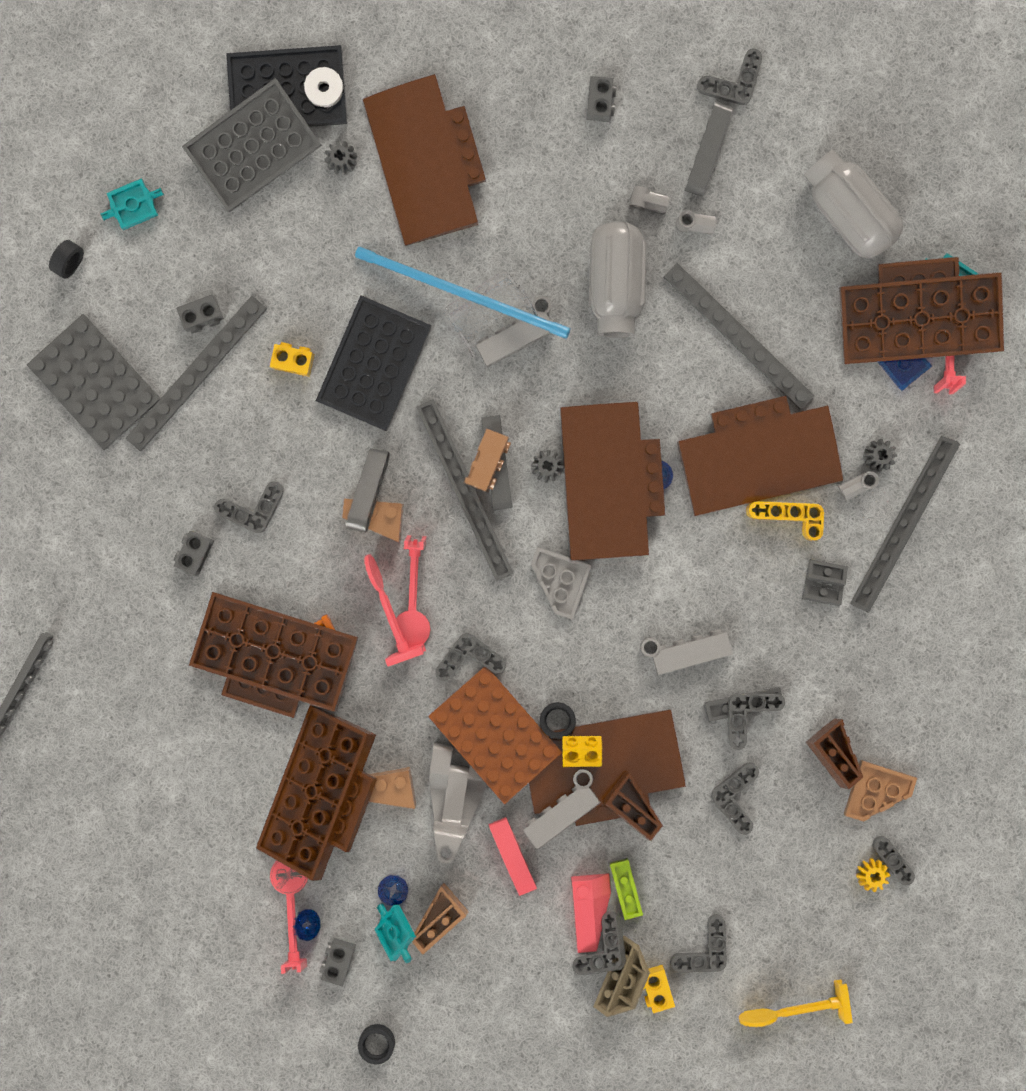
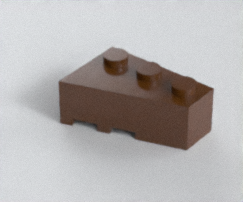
(835, 753)
(631, 806)

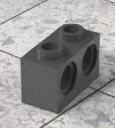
(597, 99)
(199, 308)
(198, 555)
(340, 962)

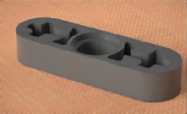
(911, 876)

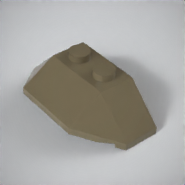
(624, 986)

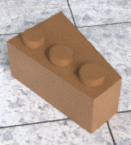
(488, 461)
(385, 518)
(394, 788)
(439, 919)

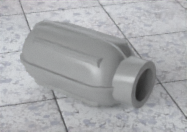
(854, 205)
(617, 278)

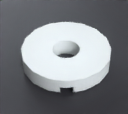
(321, 76)

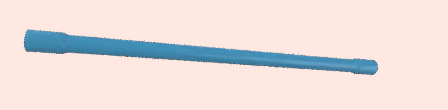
(552, 327)

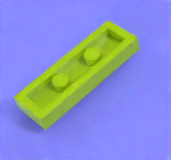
(626, 889)

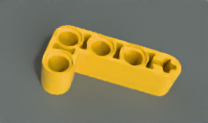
(784, 514)

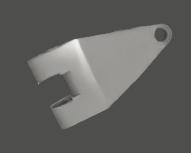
(454, 799)

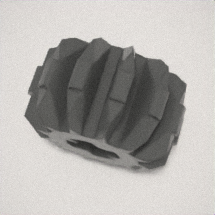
(348, 157)
(887, 455)
(545, 472)

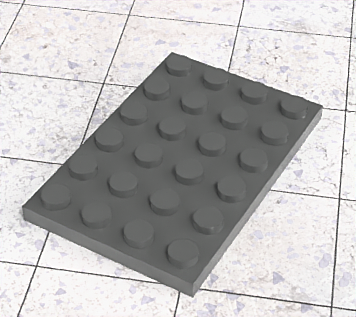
(251, 145)
(93, 381)

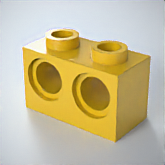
(291, 363)
(582, 751)
(660, 987)

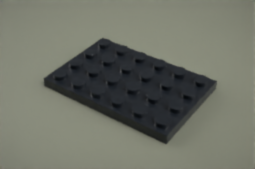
(255, 69)
(373, 363)

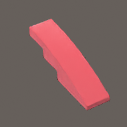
(512, 856)

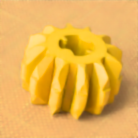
(872, 868)

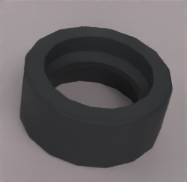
(66, 259)
(560, 706)
(365, 1054)

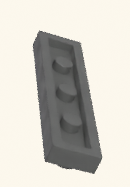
(718, 708)

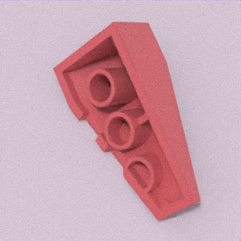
(590, 903)

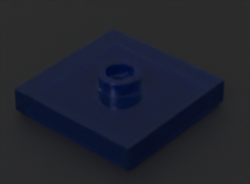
(905, 371)

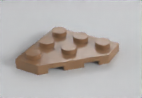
(877, 791)

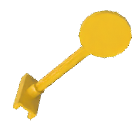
(765, 1016)

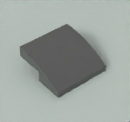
(827, 574)

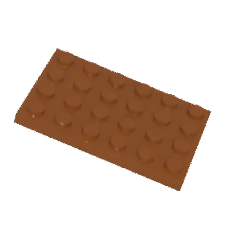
(495, 734)

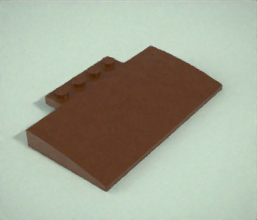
(425, 159)
(922, 313)
(759, 455)
(609, 480)
(272, 656)
(633, 744)
(319, 794)

